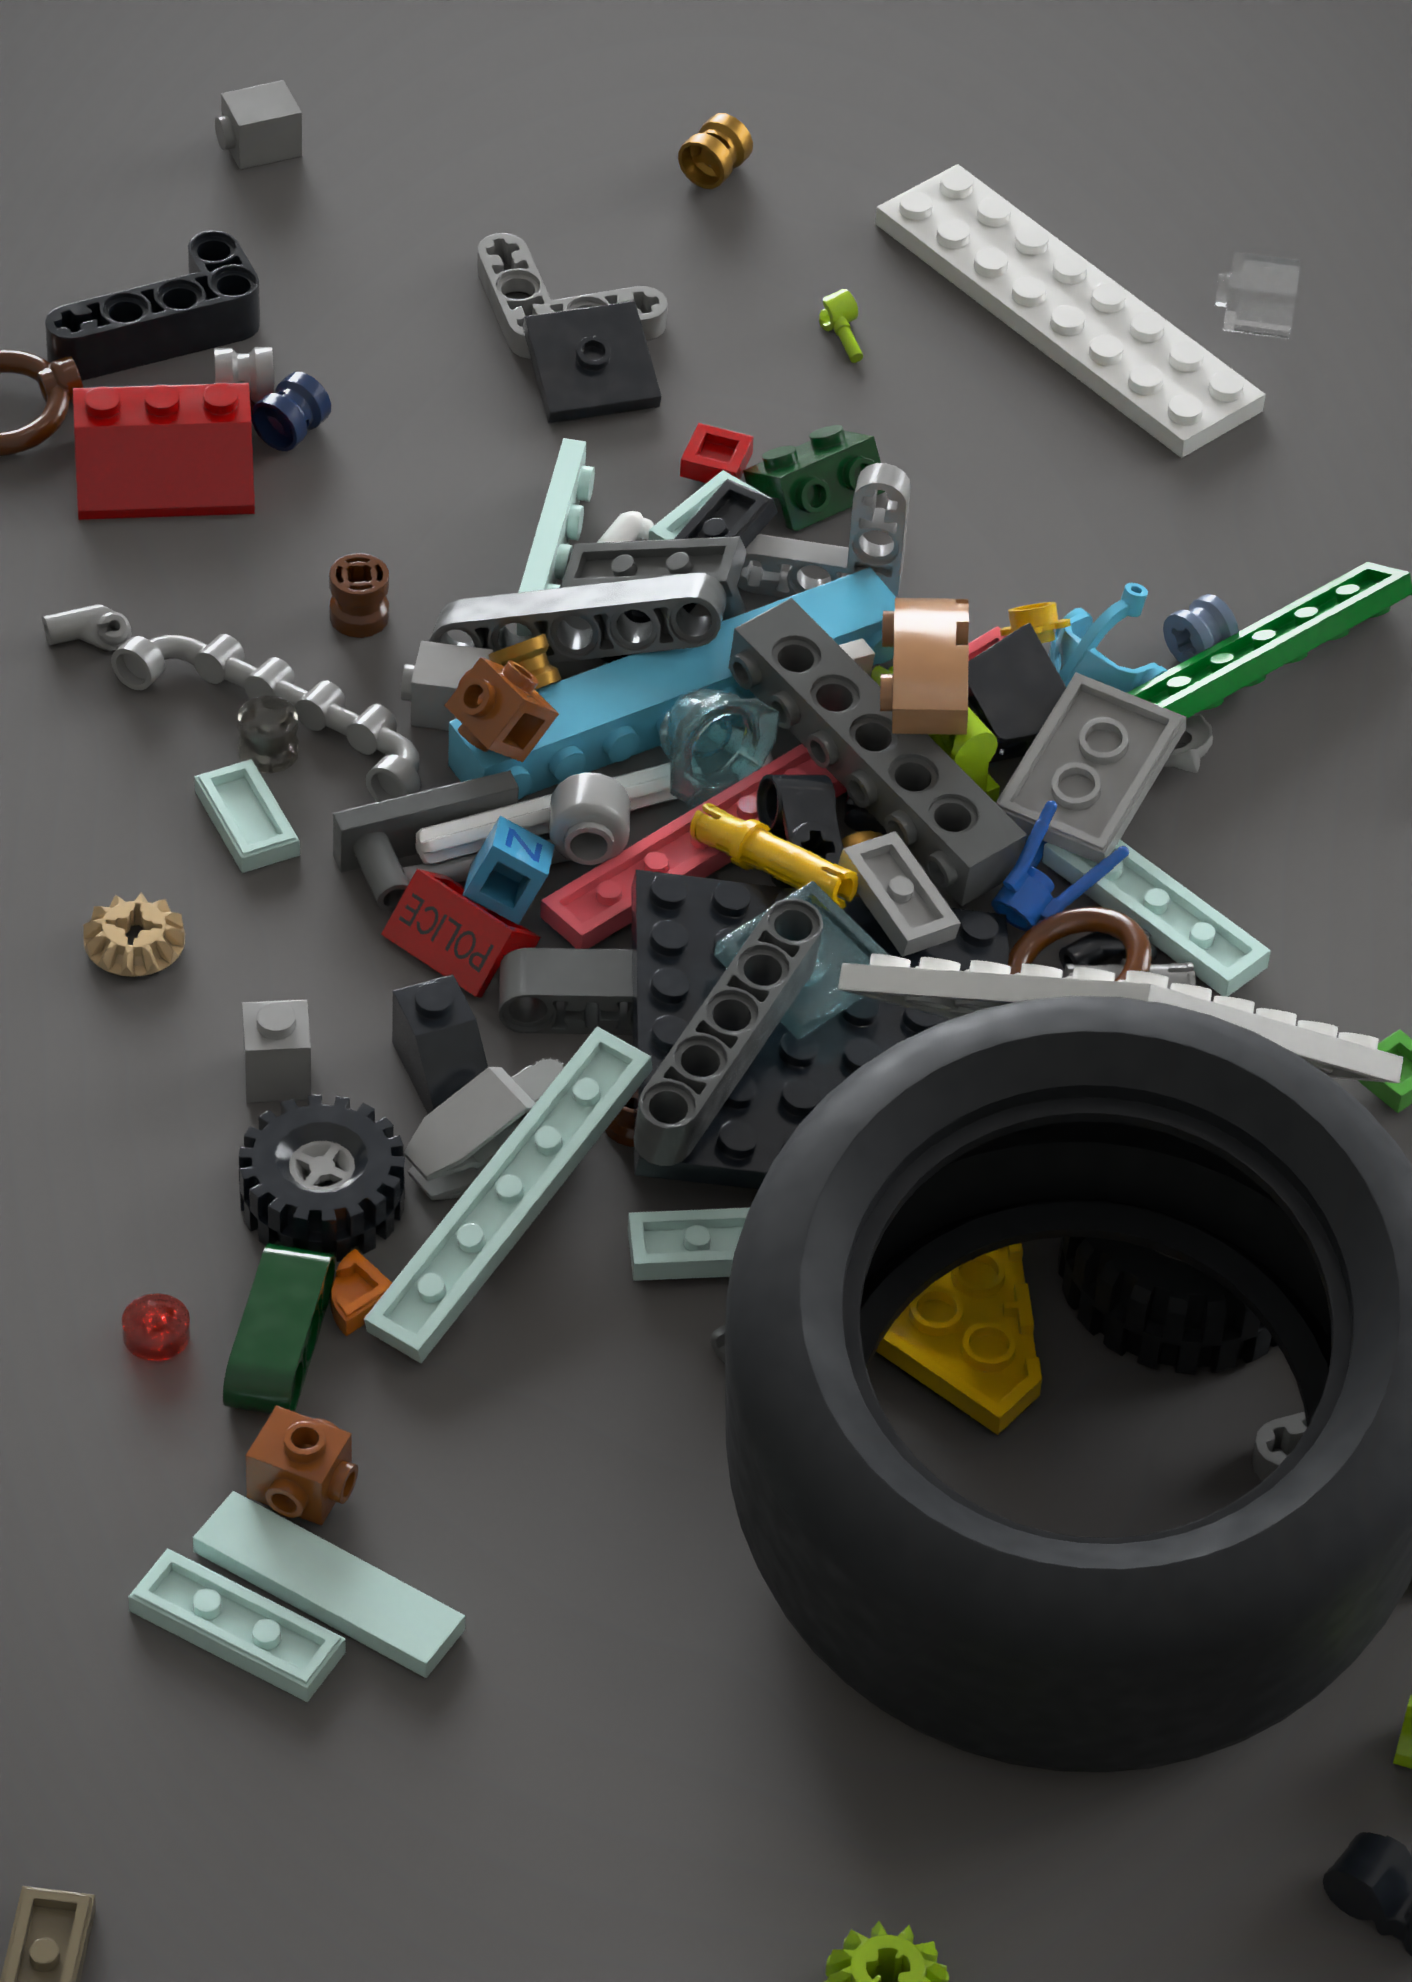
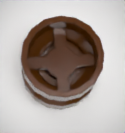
(359, 595)

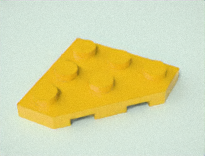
(973, 1339)

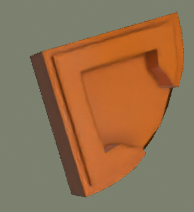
(355, 1291)

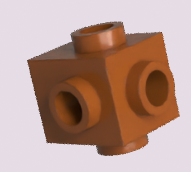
(501, 709)
(300, 1466)

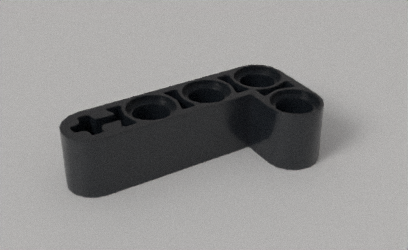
(162, 319)

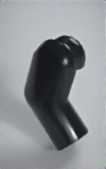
(1095, 949)

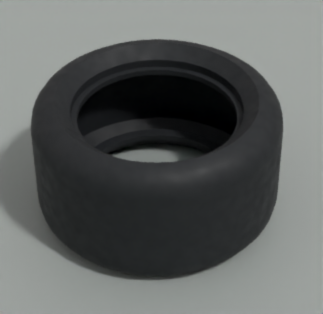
(1110, 1129)

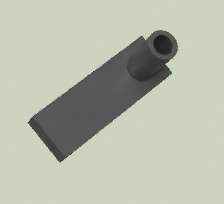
(635, 560)
(384, 831)

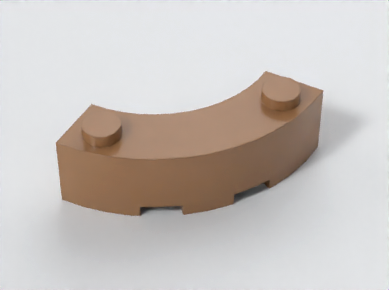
(928, 666)

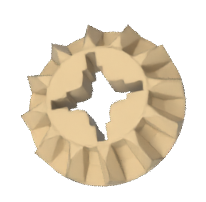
(151, 952)

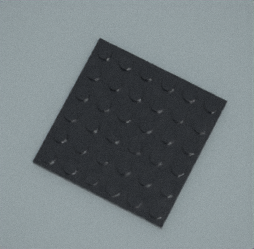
(675, 971)

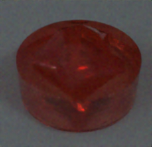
(156, 1327)

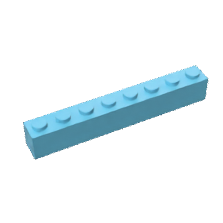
(621, 704)

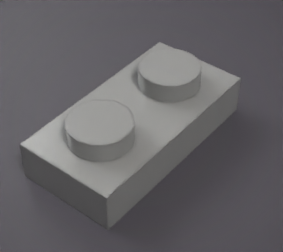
(900, 894)

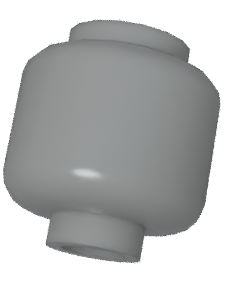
(589, 818)

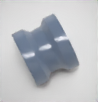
(1199, 628)

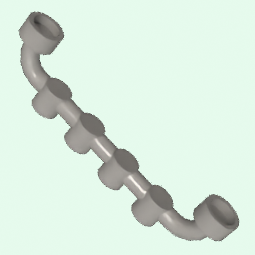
(395, 775)

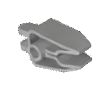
(472, 1126)

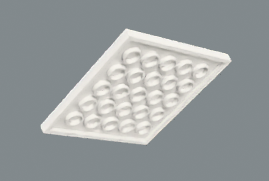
(947, 992)

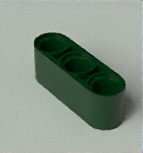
(278, 1329)

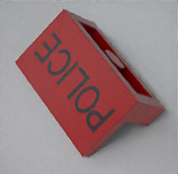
(453, 931)

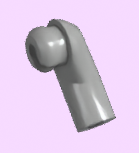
(91, 624)

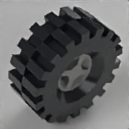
(314, 1146)

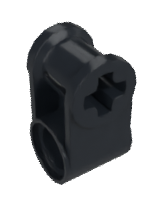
(801, 812)

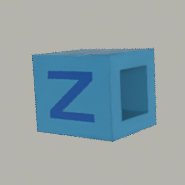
(509, 870)

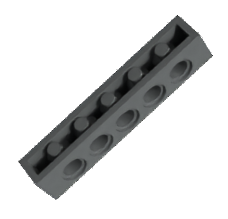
(897, 778)

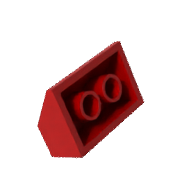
(163, 451)

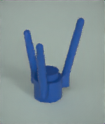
(1028, 891)

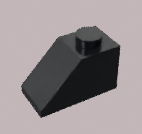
(436, 1039)

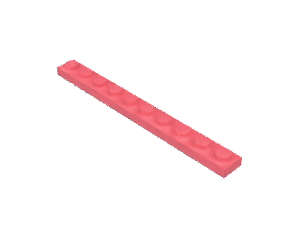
(601, 898)

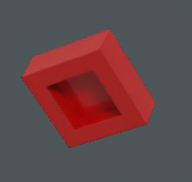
(715, 450)

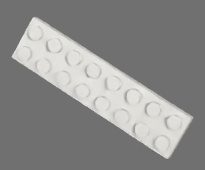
(1070, 310)

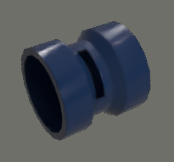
(286, 415)

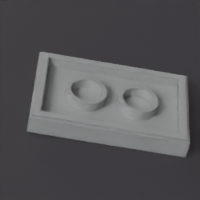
(1095, 763)

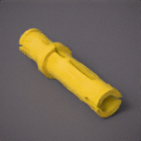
(755, 847)

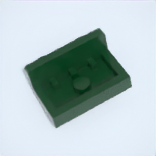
(815, 476)

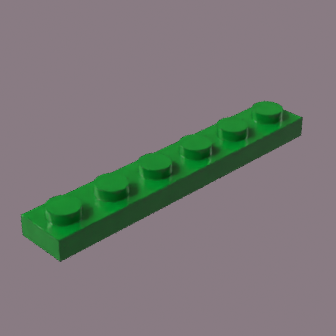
(1277, 640)

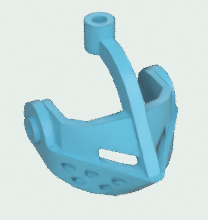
(1077, 644)

